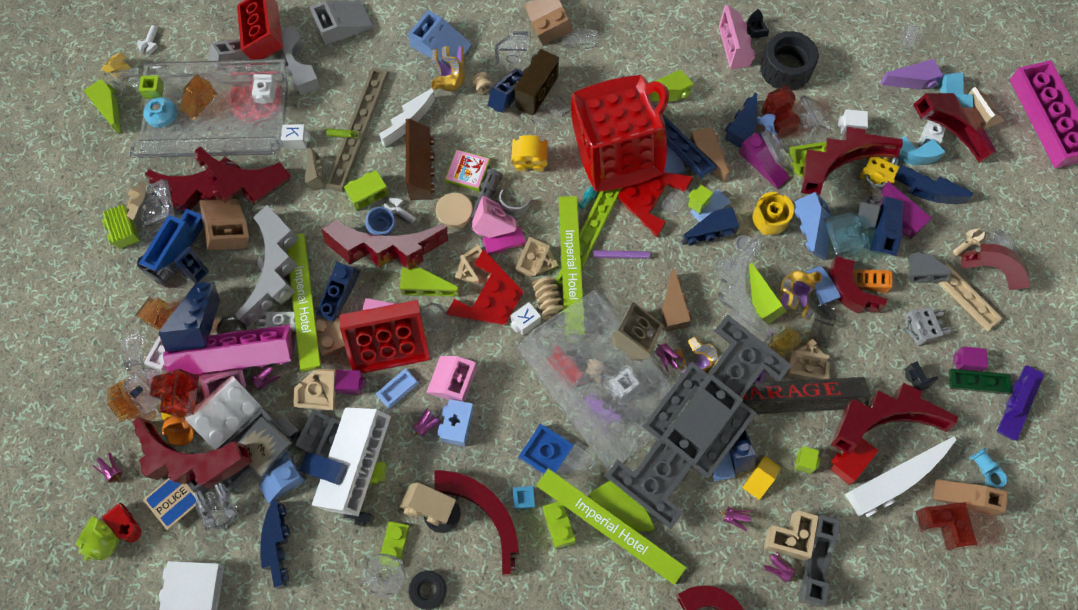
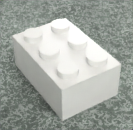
(223, 412)

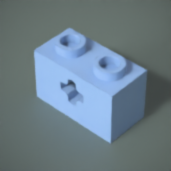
(456, 434)

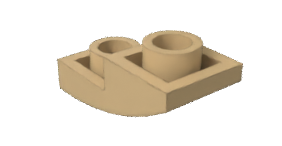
(137, 196)

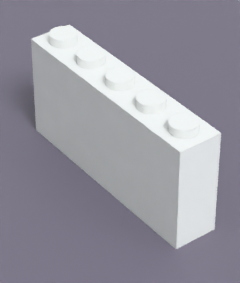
(358, 447)
(191, 586)

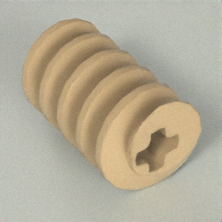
(546, 297)

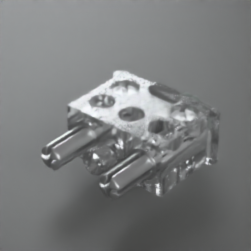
(216, 508)

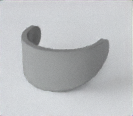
(513, 210)

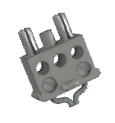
(924, 325)

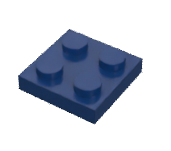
(545, 450)

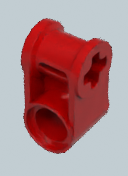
(120, 521)

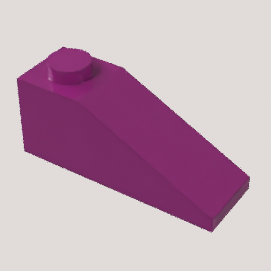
(759, 156)
(913, 216)

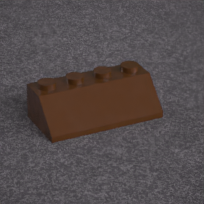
(419, 161)

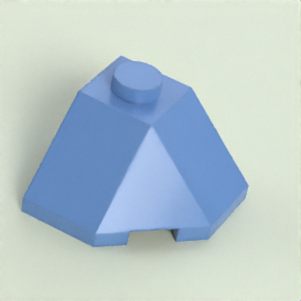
(281, 478)

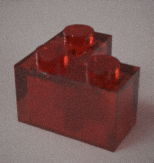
(780, 104)
(176, 391)
(952, 521)

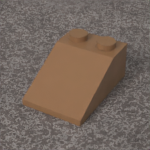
(548, 19)

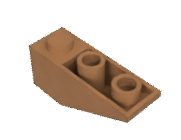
(708, 143)
(674, 310)
(977, 497)

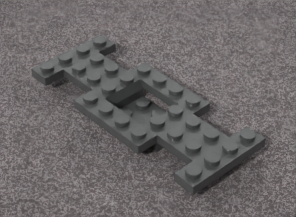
(704, 427)

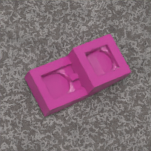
(502, 242)

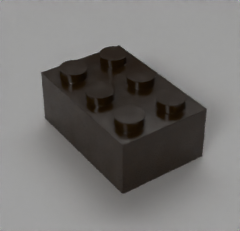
(536, 82)

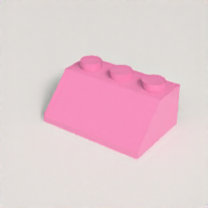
(736, 39)

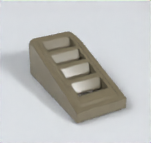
(314, 171)

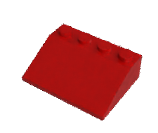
(384, 337)

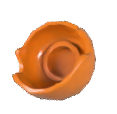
(178, 431)

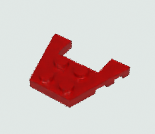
(643, 196)
(496, 299)

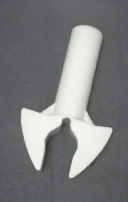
(149, 41)
(398, 210)

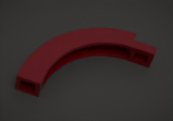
(472, 490)

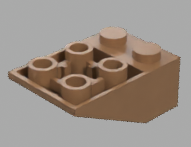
(224, 225)

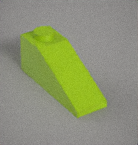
(678, 86)
(105, 101)
(423, 283)
(763, 298)

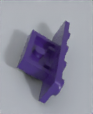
(1020, 402)

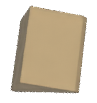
(986, 108)

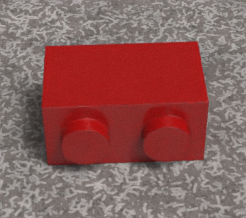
(851, 466)

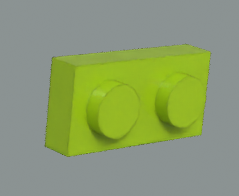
(395, 539)

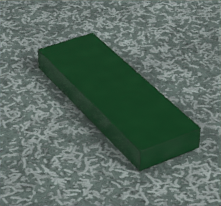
(980, 381)

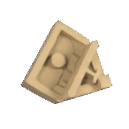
(535, 258)
(468, 271)
(809, 363)

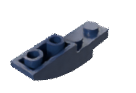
(936, 191)
(273, 535)

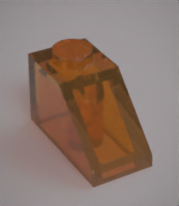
(196, 96)
(154, 313)
(120, 402)

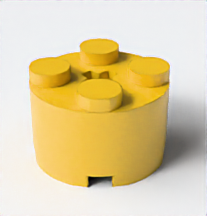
(529, 153)
(772, 213)

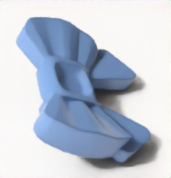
(768, 121)

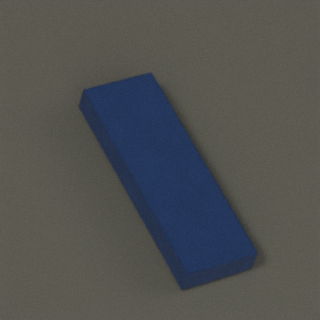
(323, 468)

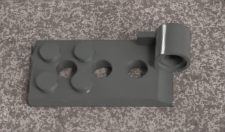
(284, 425)

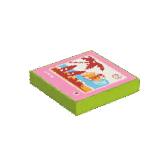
(467, 170)

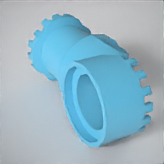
(988, 468)

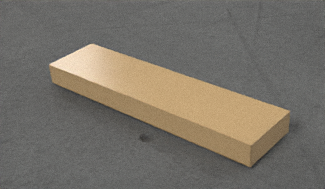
(971, 300)

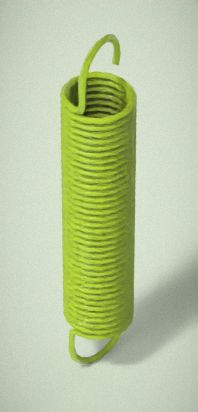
(341, 133)

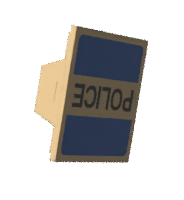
(171, 502)

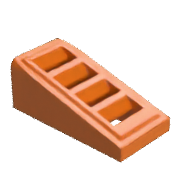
(870, 286)

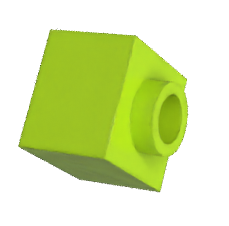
(151, 87)
(699, 198)
(807, 460)
(379, 473)

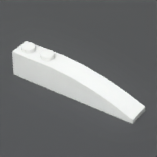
(896, 481)

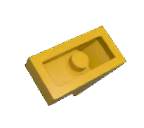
(115, 64)

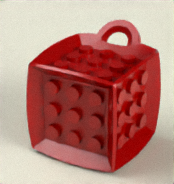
(620, 131)

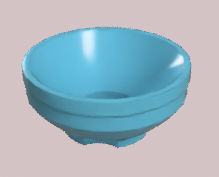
(163, 116)

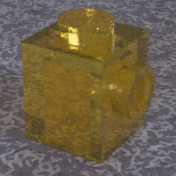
(785, 342)

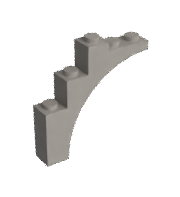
(277, 265)

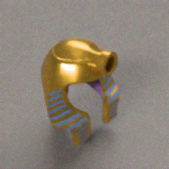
(450, 76)
(797, 289)
(706, 355)

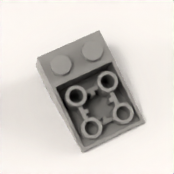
(340, 19)

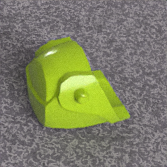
(97, 540)

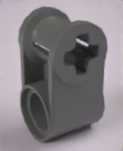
(161, 276)

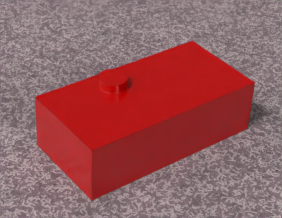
(259, 28)

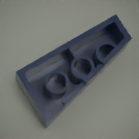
(192, 320)

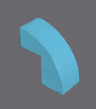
(954, 84)
(924, 155)

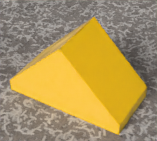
(762, 477)

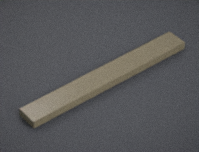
(360, 122)

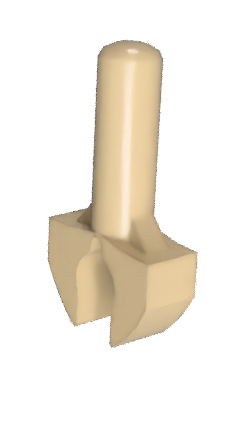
(972, 239)

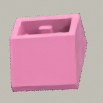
(452, 378)

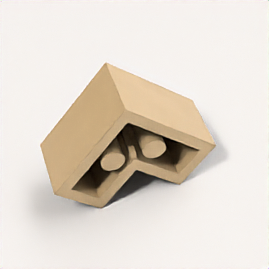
(427, 502)
(796, 541)

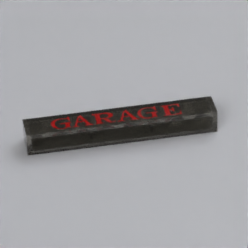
(806, 395)

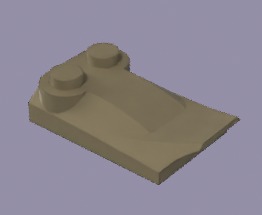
(637, 333)

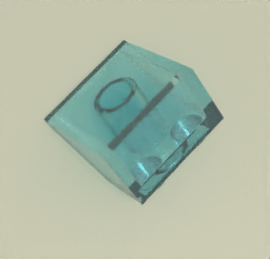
(847, 234)

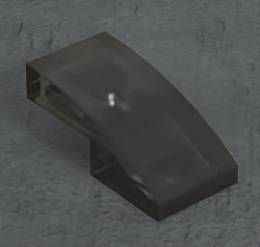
(822, 325)

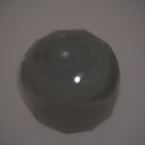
(230, 324)

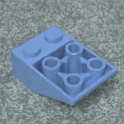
(434, 33)
(812, 212)

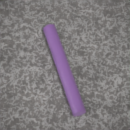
(621, 254)

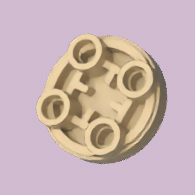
(454, 210)

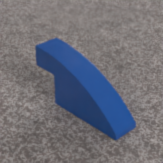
(172, 240)

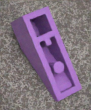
(915, 76)

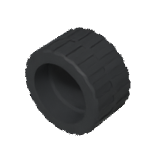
(794, 44)

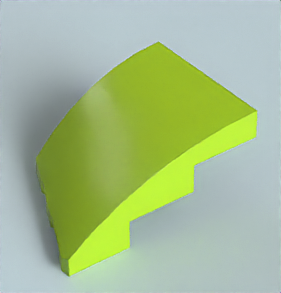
(622, 506)

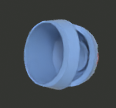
(380, 219)

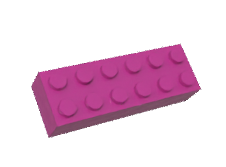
(1049, 110)
(235, 351)

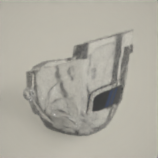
(138, 389)

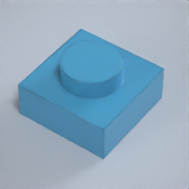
(523, 497)

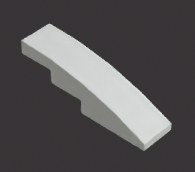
(412, 110)

